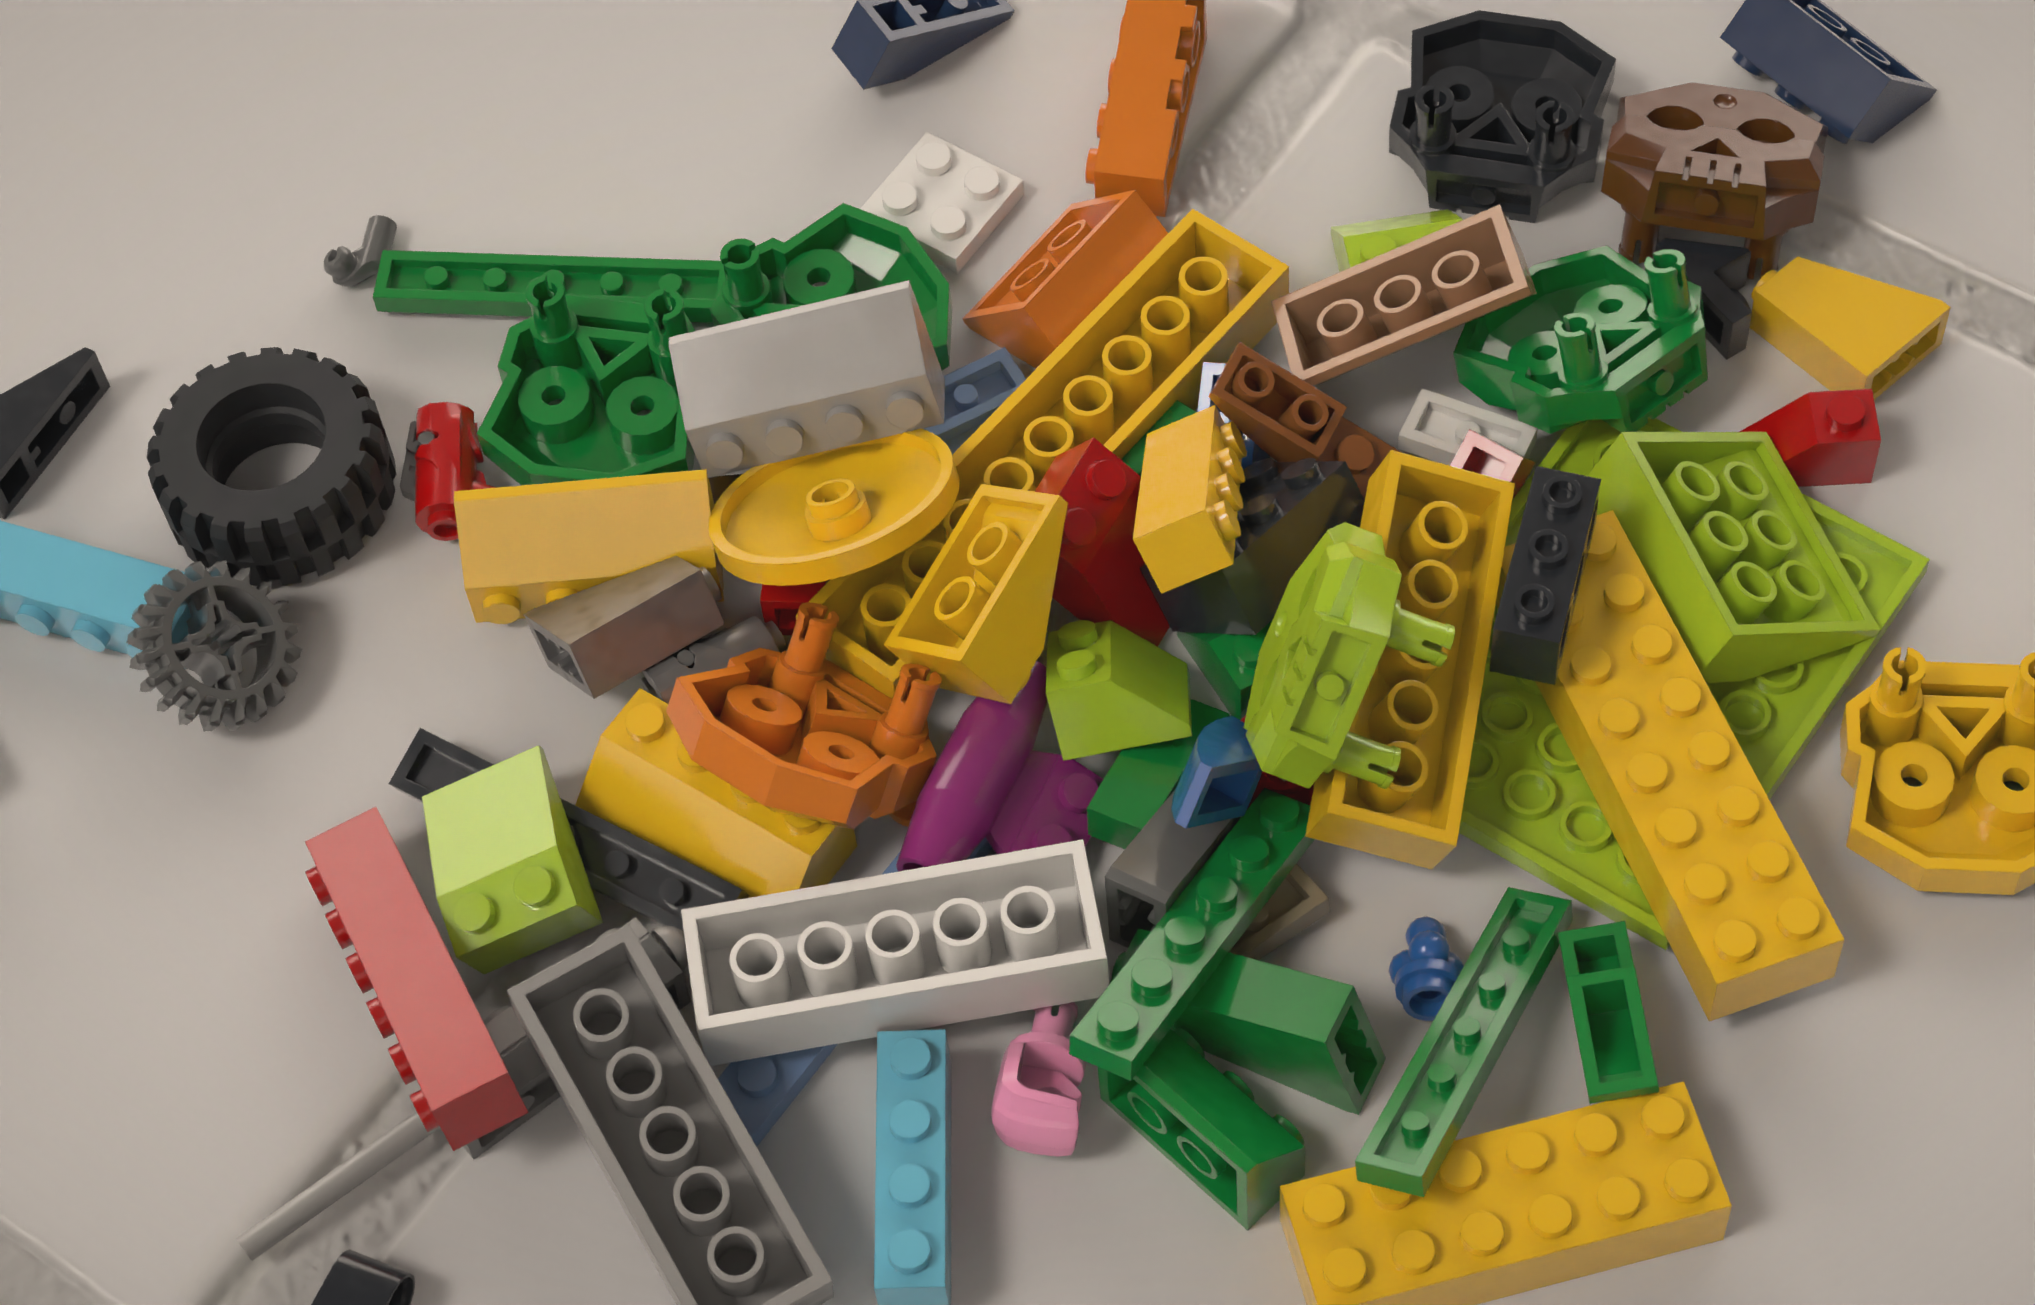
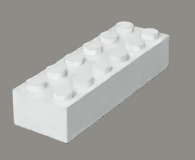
(894, 952)

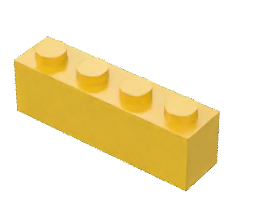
(1190, 498)

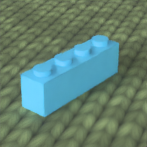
(76, 589)
(913, 1168)

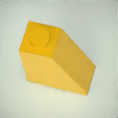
(1846, 325)

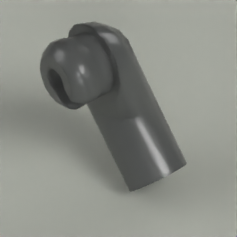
(352, 268)

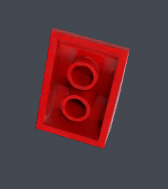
(1097, 557)

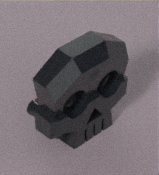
(1525, 115)

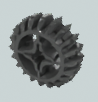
(208, 599)

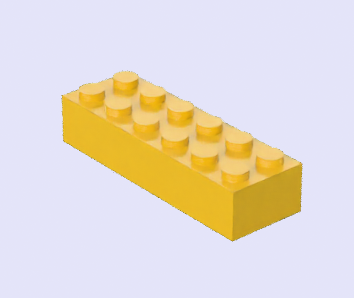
(1449, 545)
(1514, 1209)

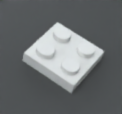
(946, 199)

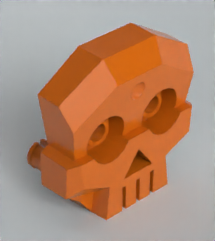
(808, 731)

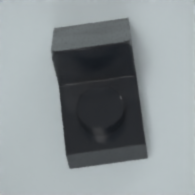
(1720, 273)

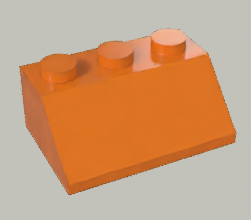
(1066, 275)

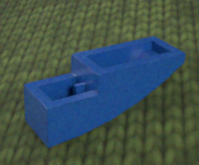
(1217, 776)

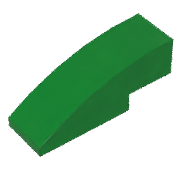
(1142, 782)
(1608, 1012)

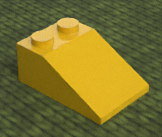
(987, 595)

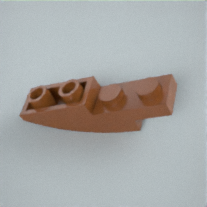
(1292, 416)

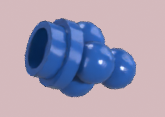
(1425, 969)

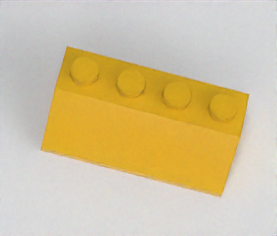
(565, 537)
(656, 792)

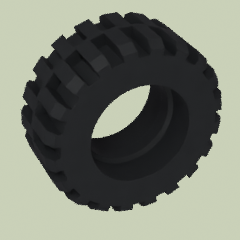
(254, 407)

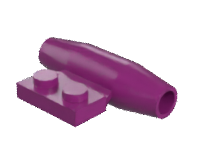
(998, 786)

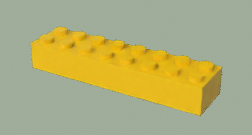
(1682, 792)

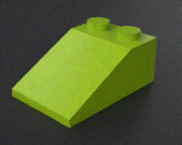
(506, 863)

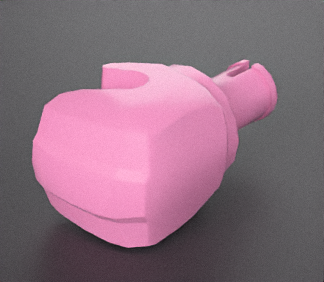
(1037, 1087)

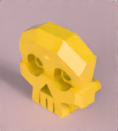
(1962, 737)

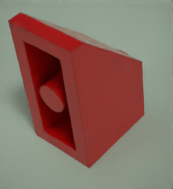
(1826, 437)

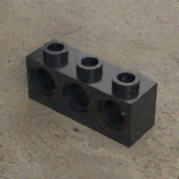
(1545, 575)

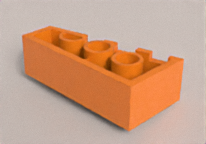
(1148, 100)

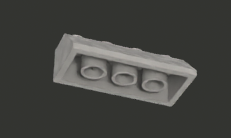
(807, 379)

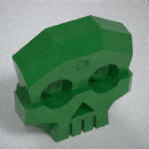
(846, 251)
(1591, 342)
(606, 367)

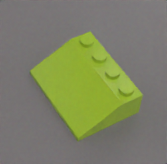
(1731, 550)

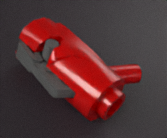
(437, 462)

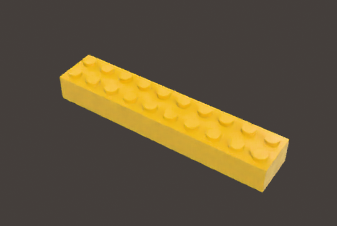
(1104, 381)

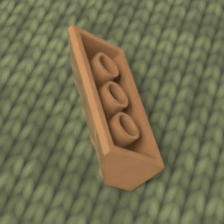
(1403, 297)

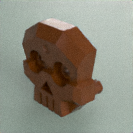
(1713, 166)

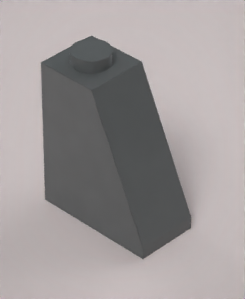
(1157, 870)

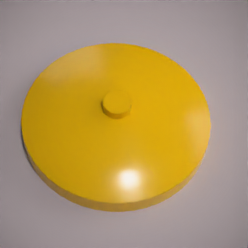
(834, 509)

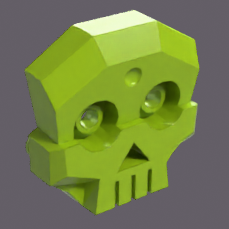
(1323, 656)

